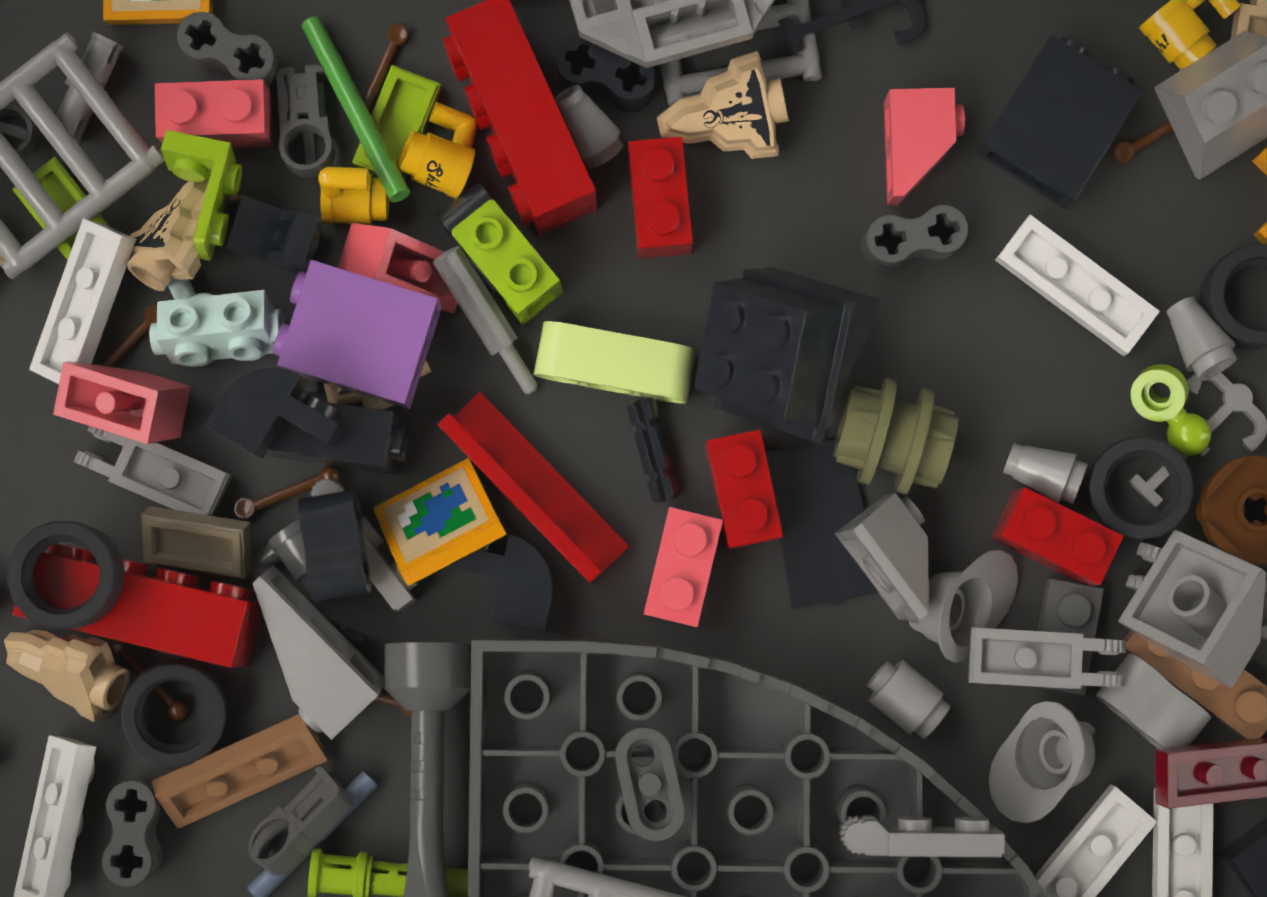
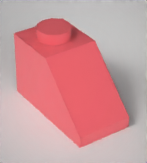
(918, 135)
(396, 260)
(122, 401)

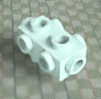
(214, 327)

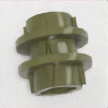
(896, 436)

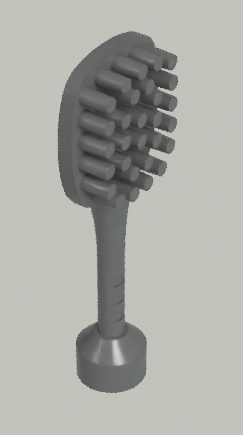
(427, 682)

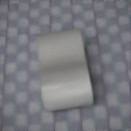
(1154, 705)

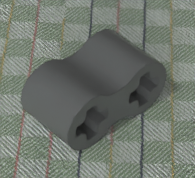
(228, 51)
(914, 237)
(132, 832)

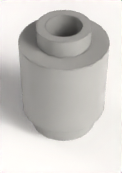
(907, 698)

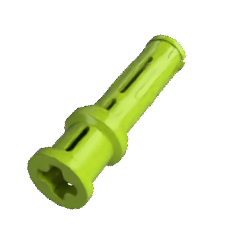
(365, 877)

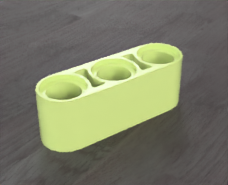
(615, 362)

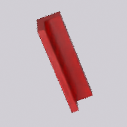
(534, 487)

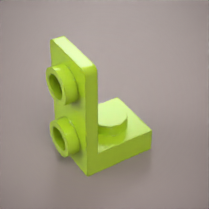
(200, 158)
(508, 261)

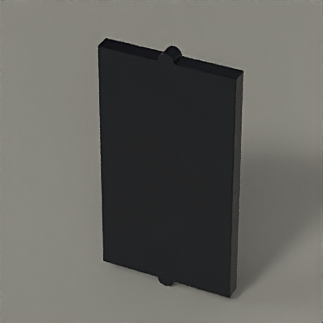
(813, 503)

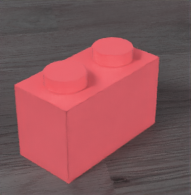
(217, 110)
(683, 567)

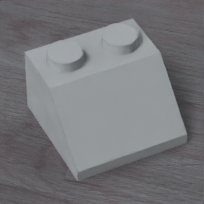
(1219, 103)

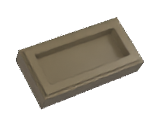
(197, 542)

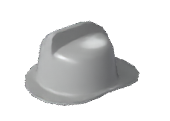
(966, 600)
(1041, 762)

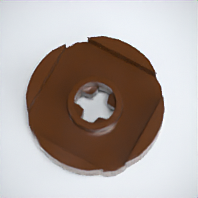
(1223, 509)

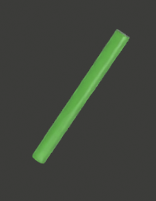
(355, 109)

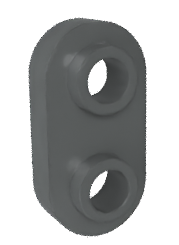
(649, 782)

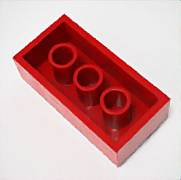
(522, 114)
(156, 611)

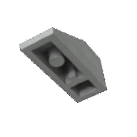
(318, 663)

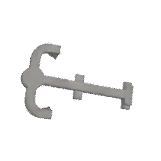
(1235, 399)

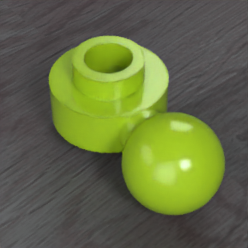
(1186, 431)

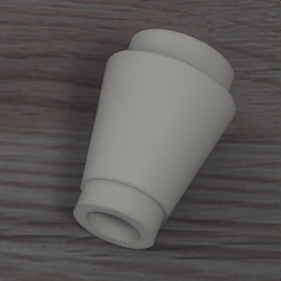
(589, 127)
(1200, 339)
(1046, 471)

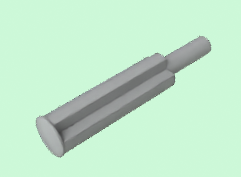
(483, 312)

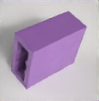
(357, 333)

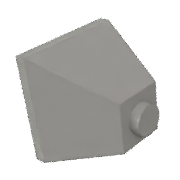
(892, 553)
(1200, 608)

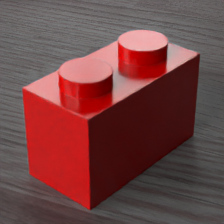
(660, 197)
(743, 489)
(1057, 537)

